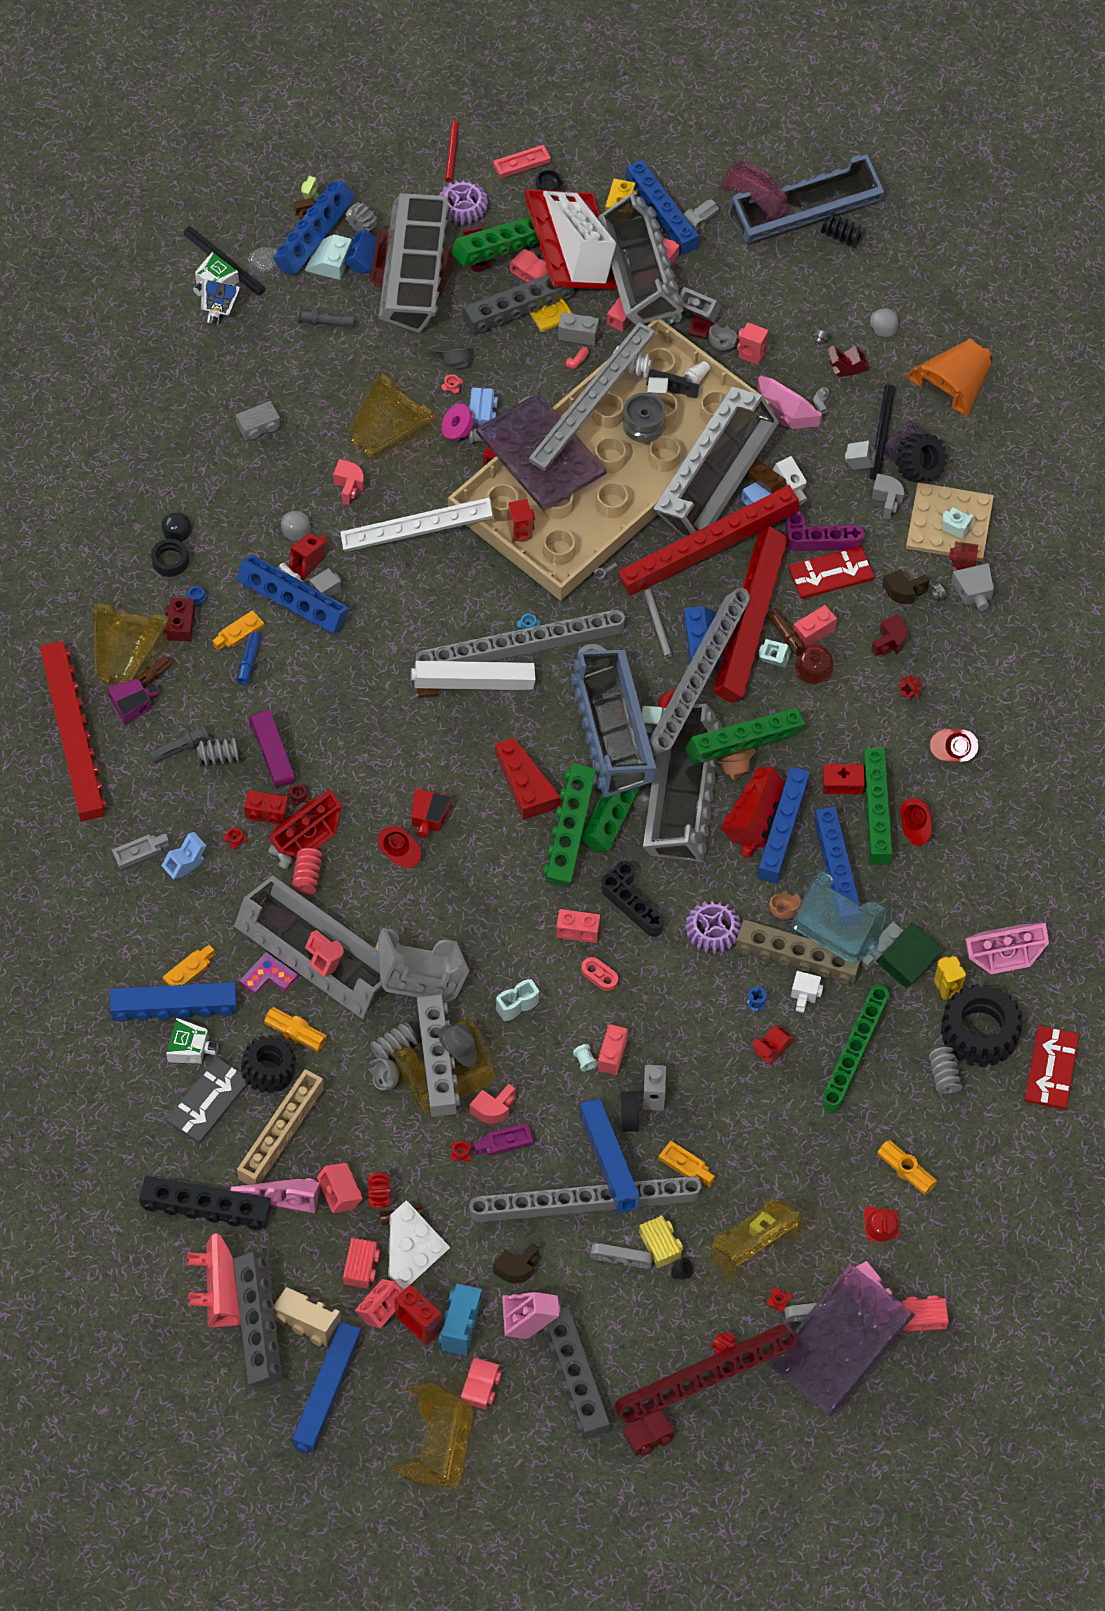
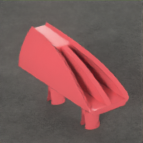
(221, 1284)

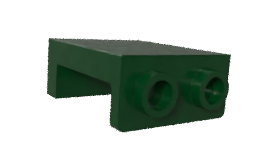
(909, 955)

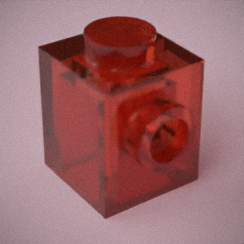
(963, 555)

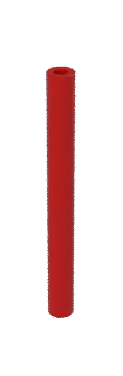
(452, 151)

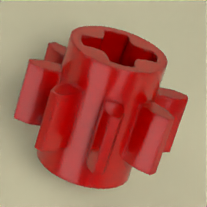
(913, 683)
(723, 1342)

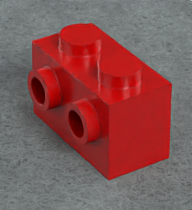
(520, 520)
(266, 807)

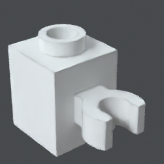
(806, 988)

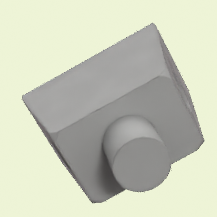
(974, 585)
(654, 1084)

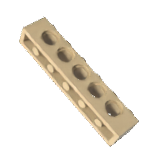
(280, 1128)

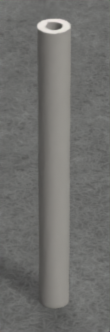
(658, 623)

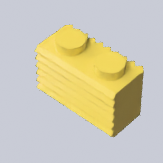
(660, 1241)

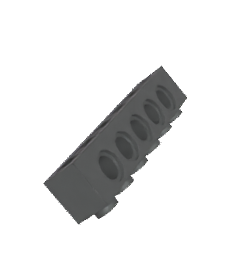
(513, 303)
(257, 1319)
(598, 1421)

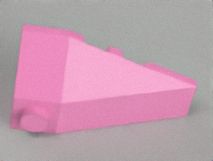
(290, 1194)

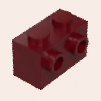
(181, 621)

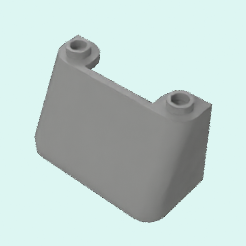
(421, 971)

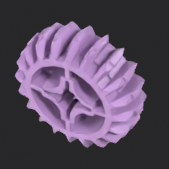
(464, 208)
(709, 917)

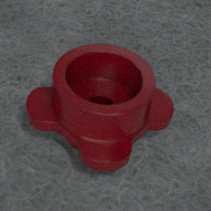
(298, 789)

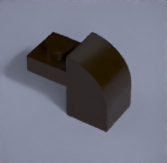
(901, 589)
(517, 1269)

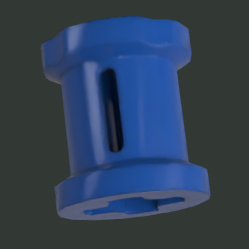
(753, 994)

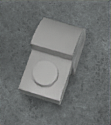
(890, 491)

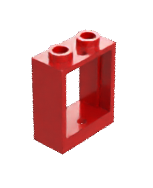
(420, 1319)

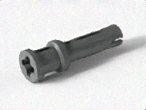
(316, 316)
(188, 740)

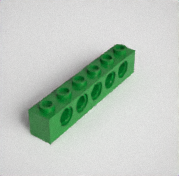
(495, 241)
(744, 736)
(877, 806)
(607, 820)
(563, 874)

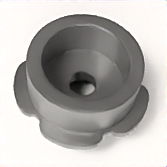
(821, 336)
(938, 592)

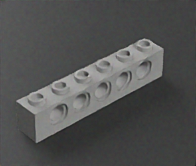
(446, 1102)

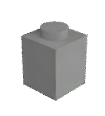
(860, 455)
(326, 582)

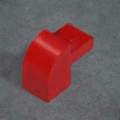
(773, 1044)

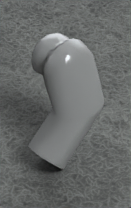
(820, 398)

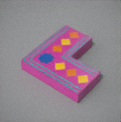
(266, 970)

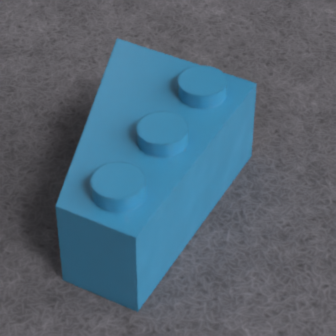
(460, 1319)

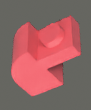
(350, 477)
(325, 953)
(490, 1109)

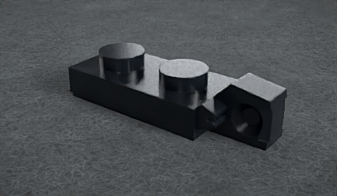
(676, 383)

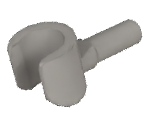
(604, 572)

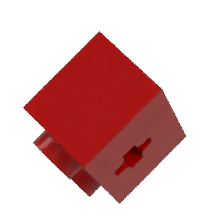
(851, 783)

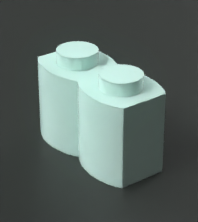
(513, 1001)

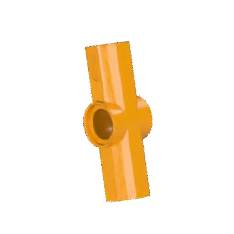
(295, 1029)
(916, 1176)

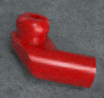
(665, 699)
(747, 849)

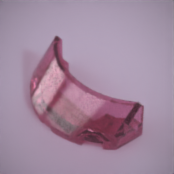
(749, 178)

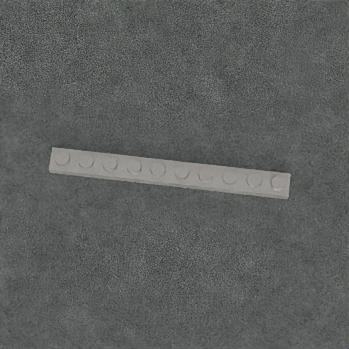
(591, 396)

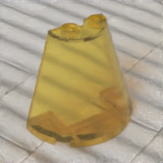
(386, 417)
(123, 642)

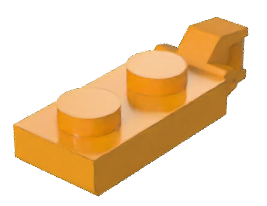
(238, 631)
(189, 967)
(685, 1163)

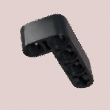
(636, 902)

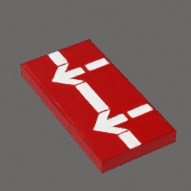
(830, 572)
(1051, 1067)

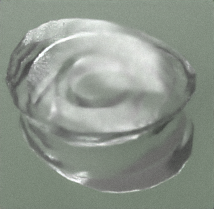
(261, 262)

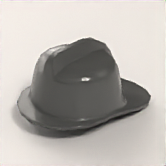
(454, 356)
(459, 1043)

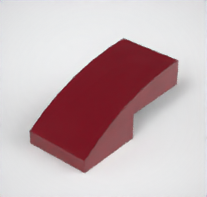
(699, 327)

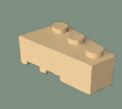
(307, 1317)

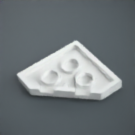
(411, 1245)

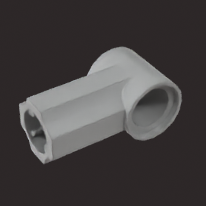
(699, 216)

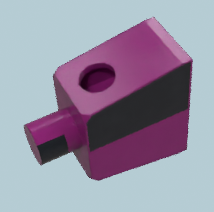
(131, 699)

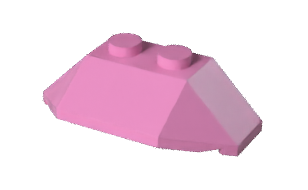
(787, 405)
(1007, 947)

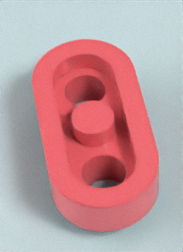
(601, 973)

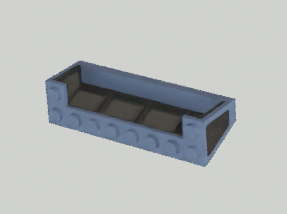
(810, 200)
(612, 721)

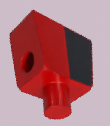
(429, 811)

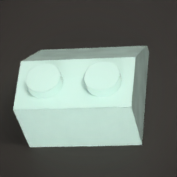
(330, 257)

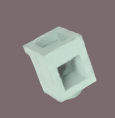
(956, 522)
(783, 653)

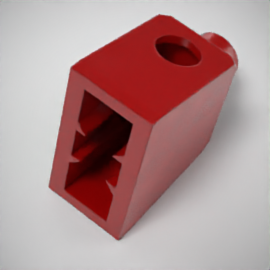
(307, 554)

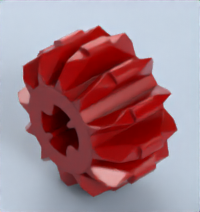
(379, 1190)

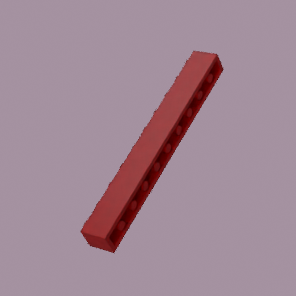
(709, 540)
(745, 637)
(72, 732)

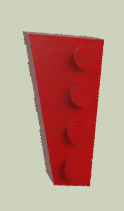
(526, 782)
(753, 807)

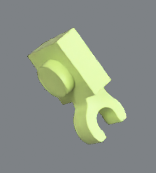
(309, 189)

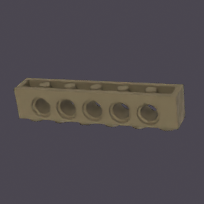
(793, 943)

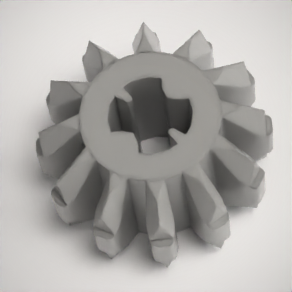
(361, 217)

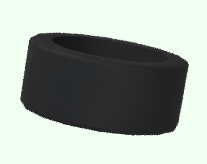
(174, 569)
(629, 1111)

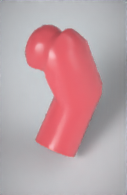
(579, 358)

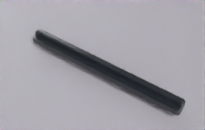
(208, 248)
(882, 430)

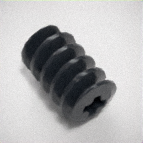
(842, 230)

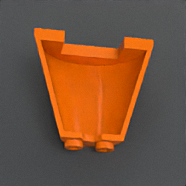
(956, 372)

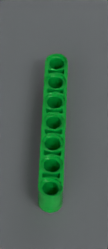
(853, 1057)

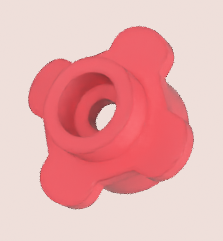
(452, 379)

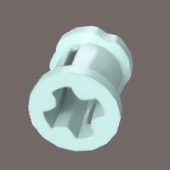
(585, 1057)

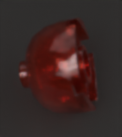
(814, 664)

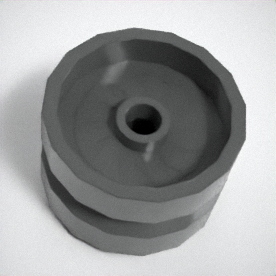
(644, 417)

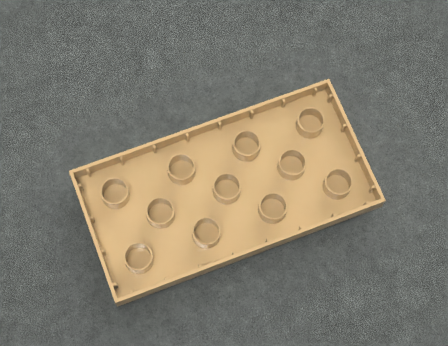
(601, 517)

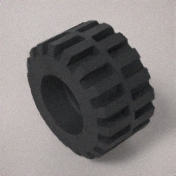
(933, 457)
(268, 1050)

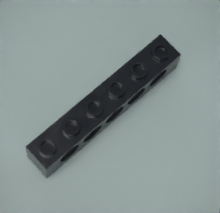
(198, 1194)

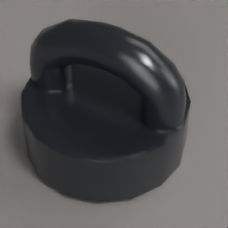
(682, 1269)

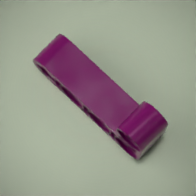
(846, 536)
(271, 748)

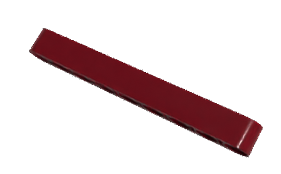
(716, 1375)

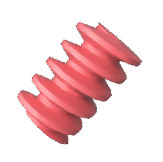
(306, 871)

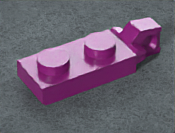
(504, 1140)

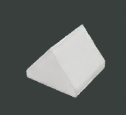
(658, 385)

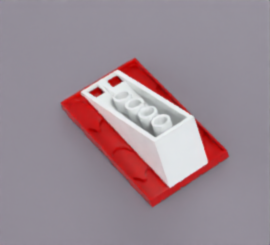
(572, 239)

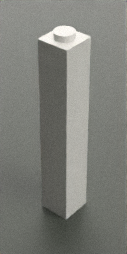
(473, 675)

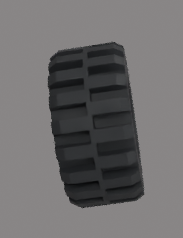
(976, 1048)

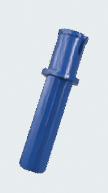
(246, 664)

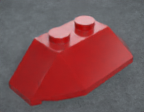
(308, 826)

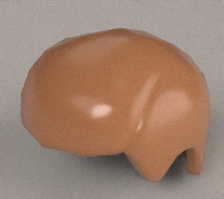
(785, 900)

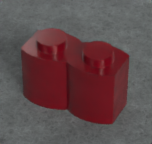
(648, 1433)

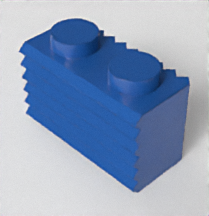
(361, 252)

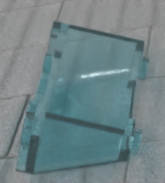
(838, 922)

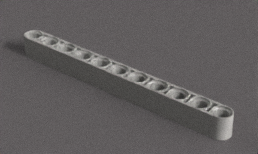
(529, 639)
(698, 671)
(574, 1195)

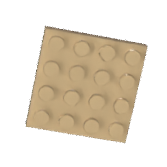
(926, 524)

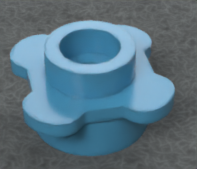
(528, 618)

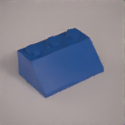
(696, 624)

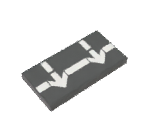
(207, 1100)

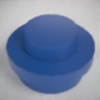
(197, 594)

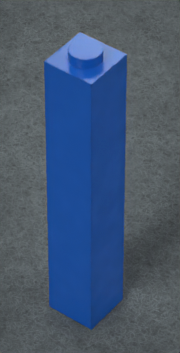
(609, 1156)
(326, 1388)

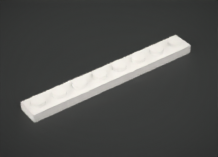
(417, 524)

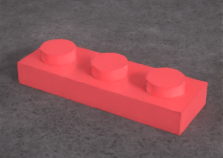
(521, 161)

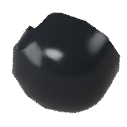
(549, 179)
(176, 526)

